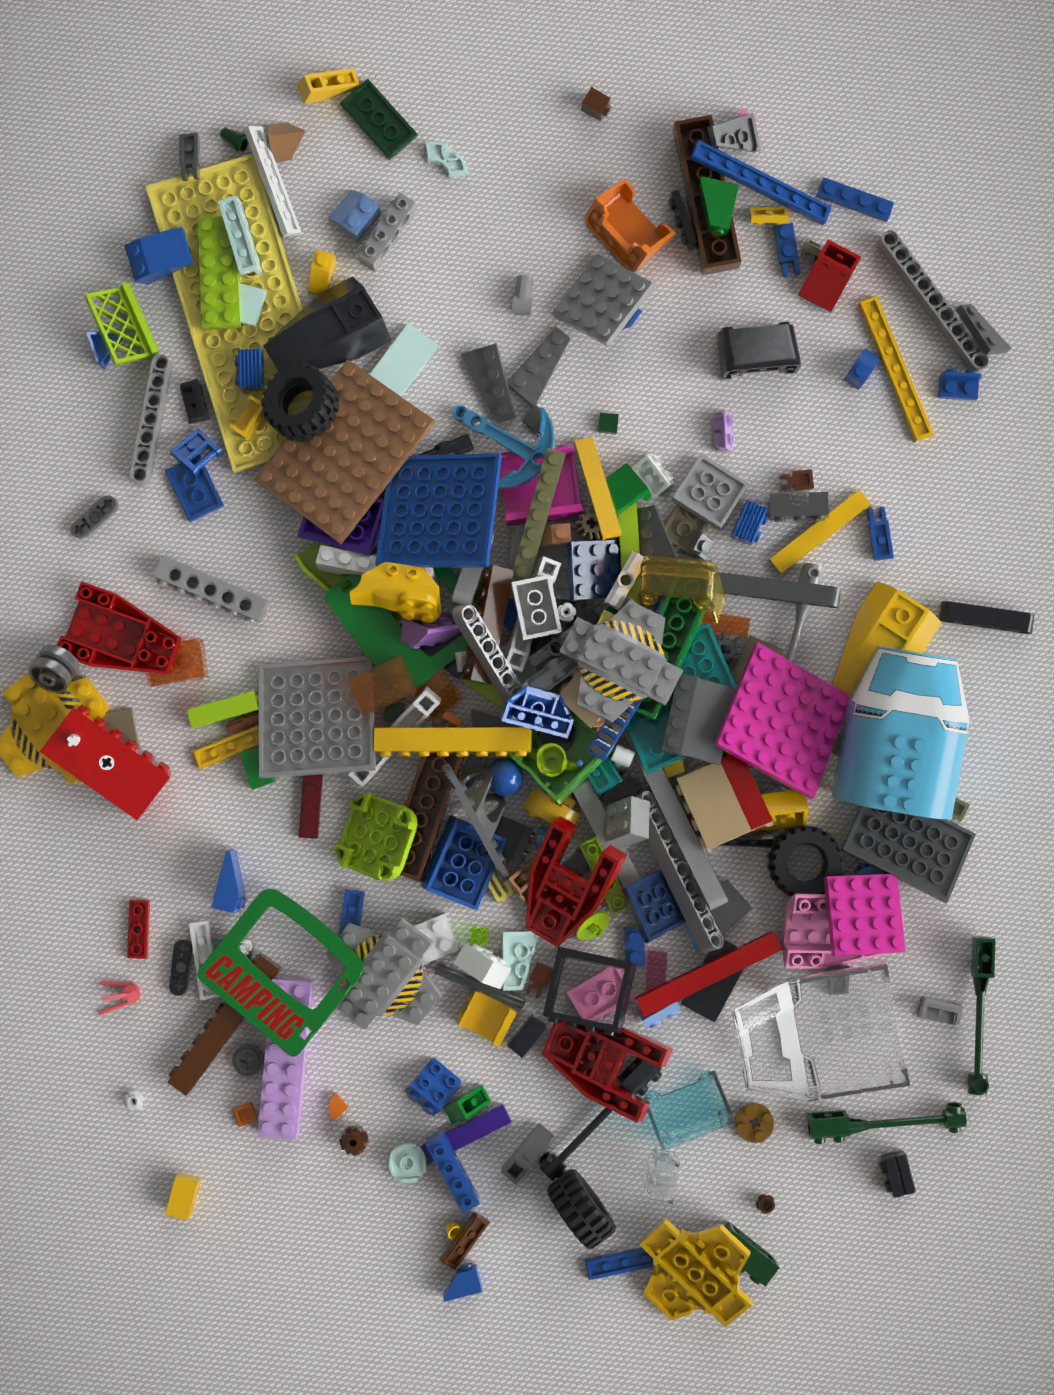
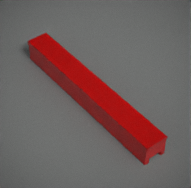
(708, 973)

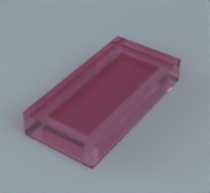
(656, 968)

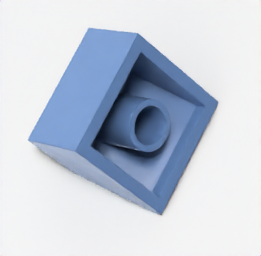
(355, 214)

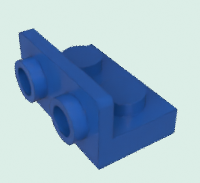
(959, 384)

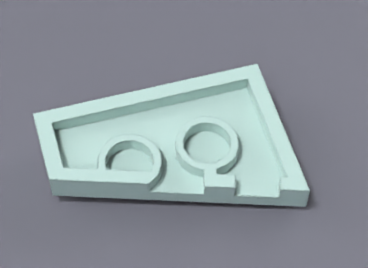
(518, 951)

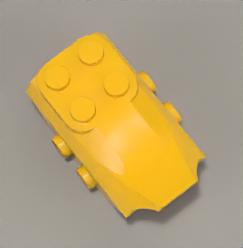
(400, 589)

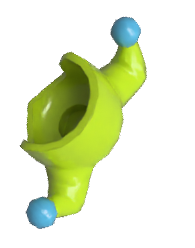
(552, 760)

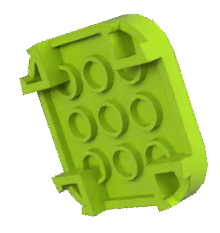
(376, 837)

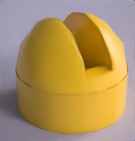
(452, 1230)

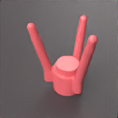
(130, 993)

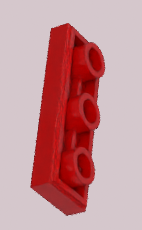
(138, 916)

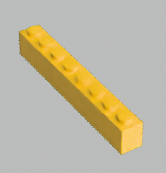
(453, 740)

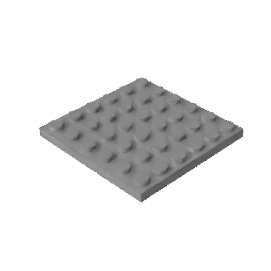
(313, 719)

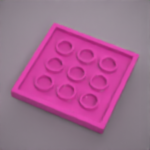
(864, 914)

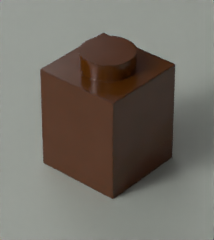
(596, 104)

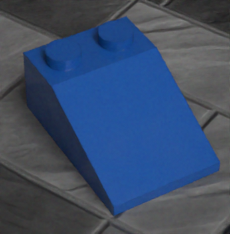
(158, 255)
(230, 886)

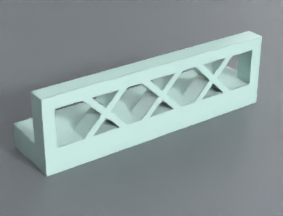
(240, 235)

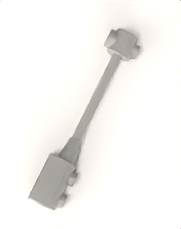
(811, 574)

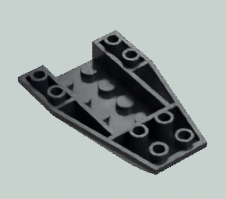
(330, 329)

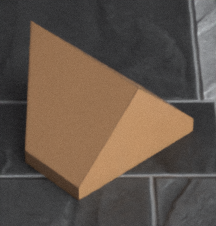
(284, 140)
(520, 880)

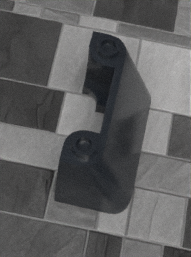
(758, 350)

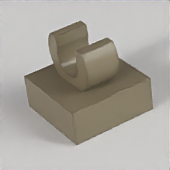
(811, 247)

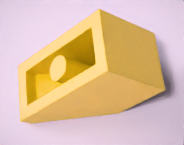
(321, 271)

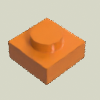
(451, 720)

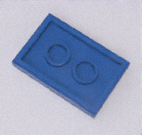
(196, 494)

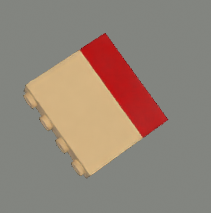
(723, 801)

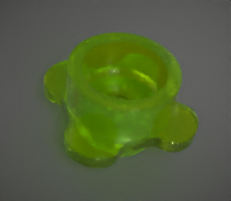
(475, 932)

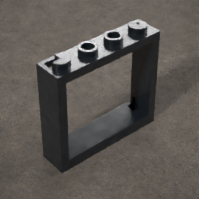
(623, 999)

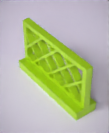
(134, 317)

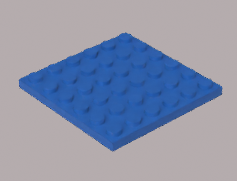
(440, 511)

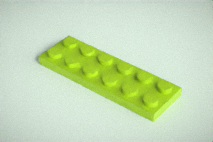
(218, 276)

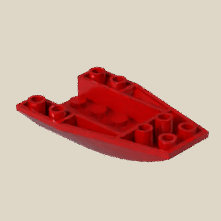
(117, 634)

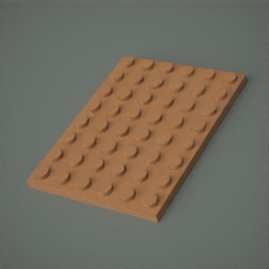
(353, 461)

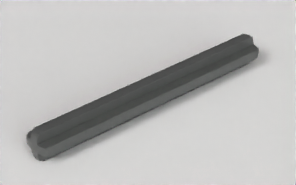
(475, 984)

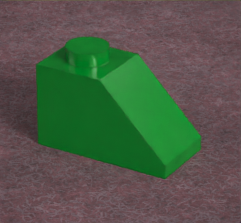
(467, 1104)

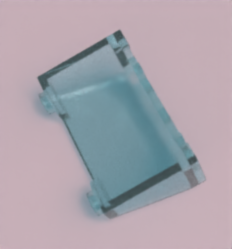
(689, 1111)

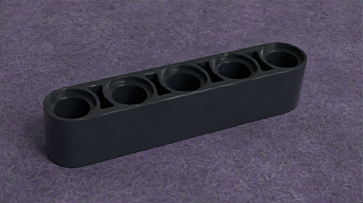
(986, 617)

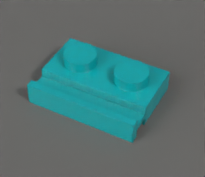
(604, 777)

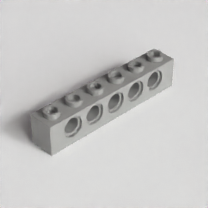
(167, 566)

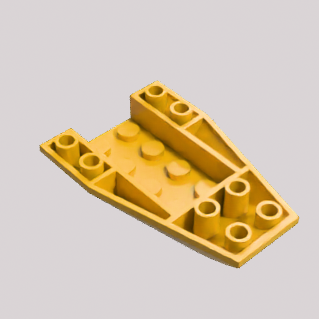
(884, 620)

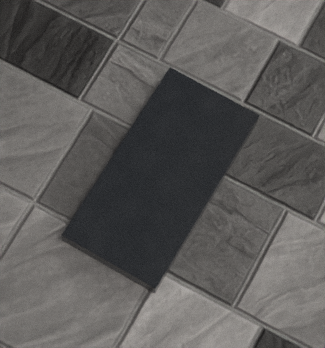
(711, 999)

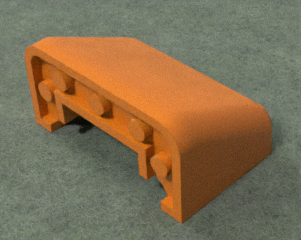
(625, 228)

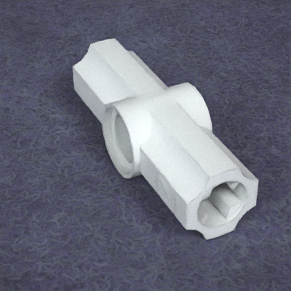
(619, 591)

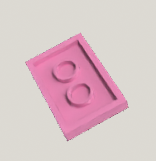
(598, 994)

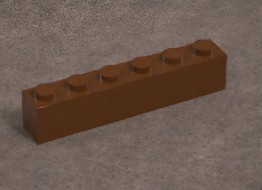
(492, 608)

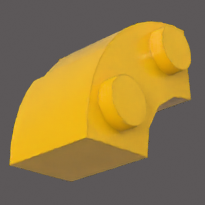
(547, 808)

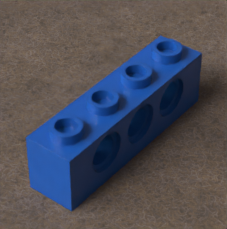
(452, 1171)

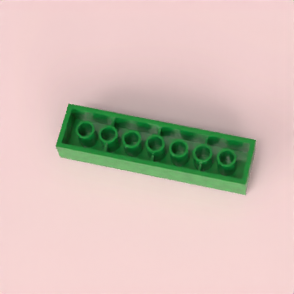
(680, 629)

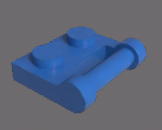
(192, 447)

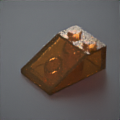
(188, 665)
(382, 686)

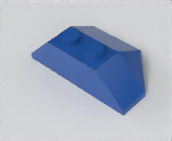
(538, 711)

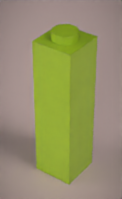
(223, 709)

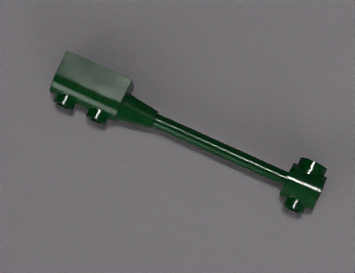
(981, 970)
(839, 1125)

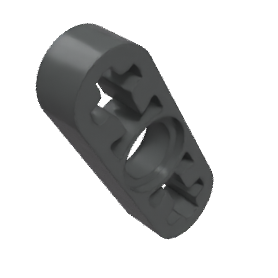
(101, 503)

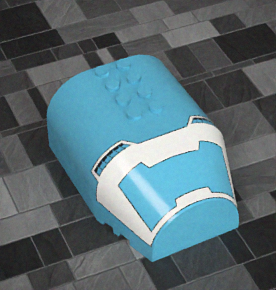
(904, 735)

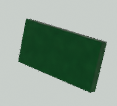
(378, 119)

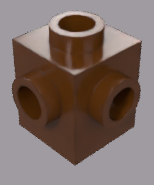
(357, 1134)

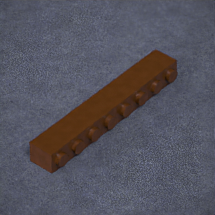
(214, 1037)

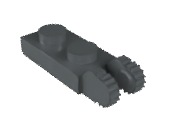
(189, 154)

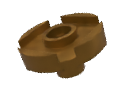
(760, 1132)

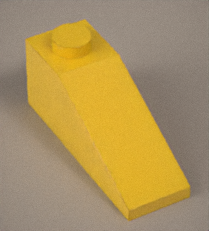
(326, 85)

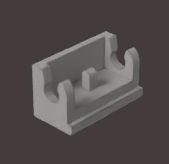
(940, 1010)

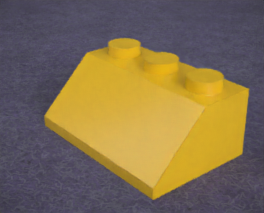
(786, 809)

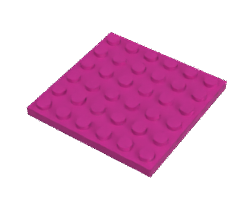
(783, 720)

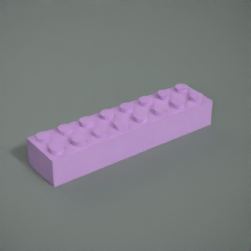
(284, 1076)

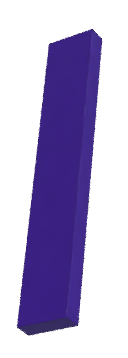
(474, 1129)

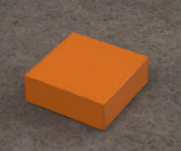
(245, 1114)

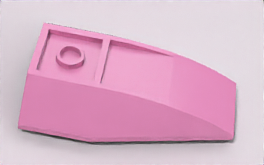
(807, 935)

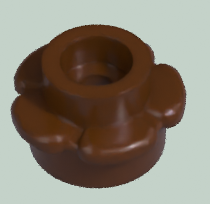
(770, 1204)

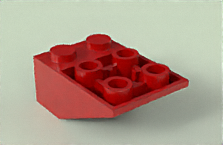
(829, 275)

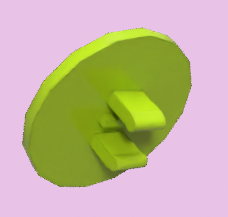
(593, 926)

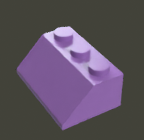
(418, 633)

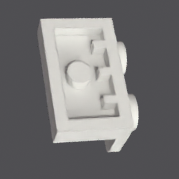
(653, 474)

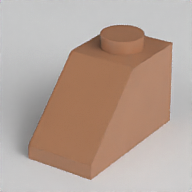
(556, 535)

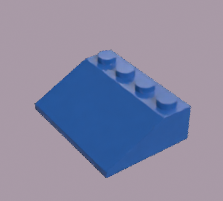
(461, 864)

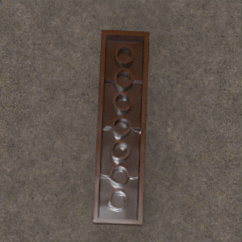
(713, 251)
(429, 802)

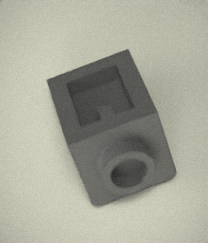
(700, 547)

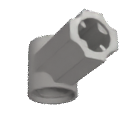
(522, 300)

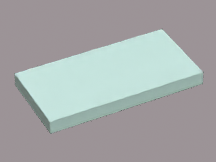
(404, 360)

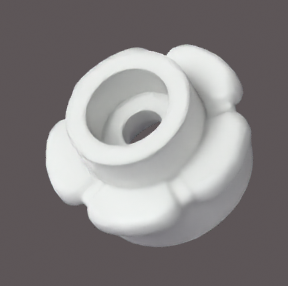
(571, 612)
(139, 1100)

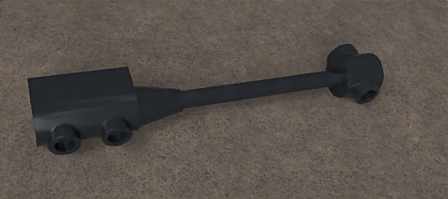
(633, 1080)

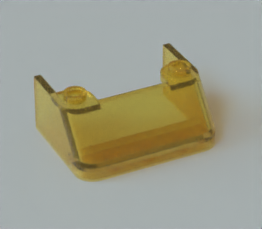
(681, 579)

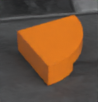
(337, 1106)

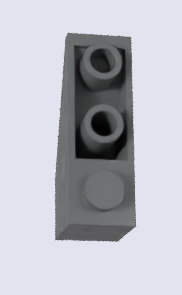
(526, 1154)

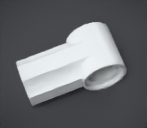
(621, 757)

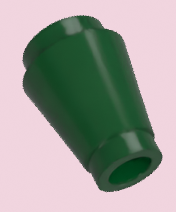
(235, 139)

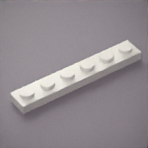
(272, 181)

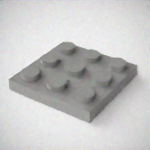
(710, 492)

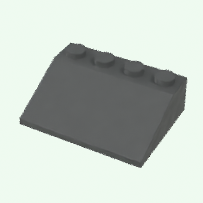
(696, 719)

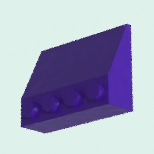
(360, 540)

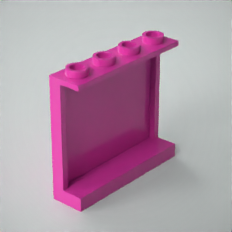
(566, 499)

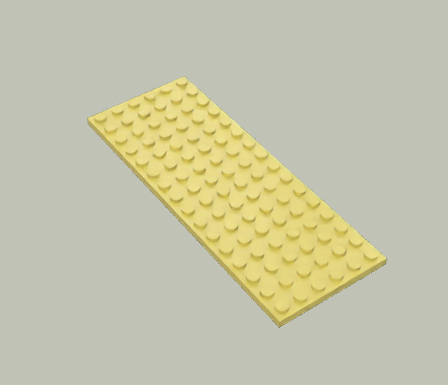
(179, 205)

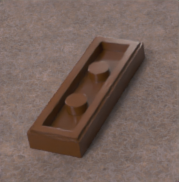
(464, 1240)

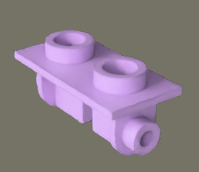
(724, 424)

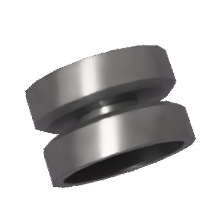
(53, 668)

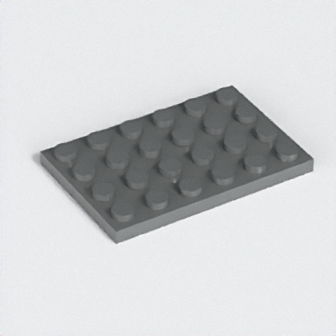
(911, 847)

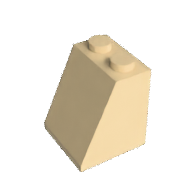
(569, 694)

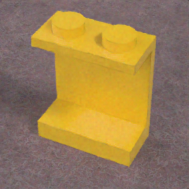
(487, 1017)

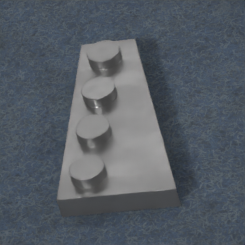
(539, 367)

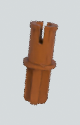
(243, 722)

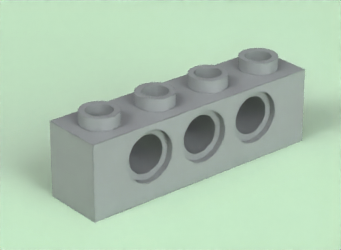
(387, 231)

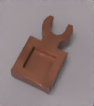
(800, 480)
(540, 976)

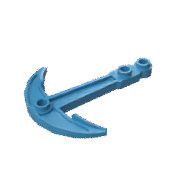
(525, 451)

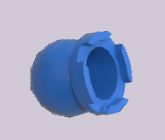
(506, 776)

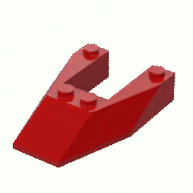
(557, 896)
(593, 1061)

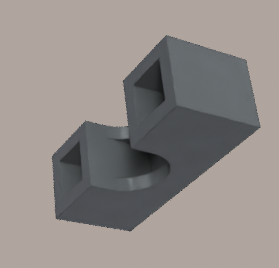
(815, 508)

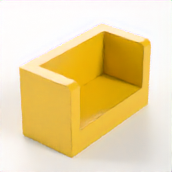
(249, 419)
(183, 1196)

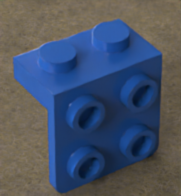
(433, 1087)

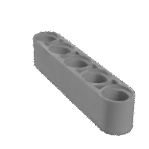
(468, 583)

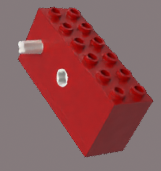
(126, 781)

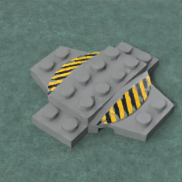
(621, 661)
(391, 975)

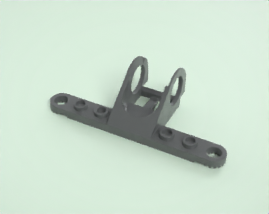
(474, 806)

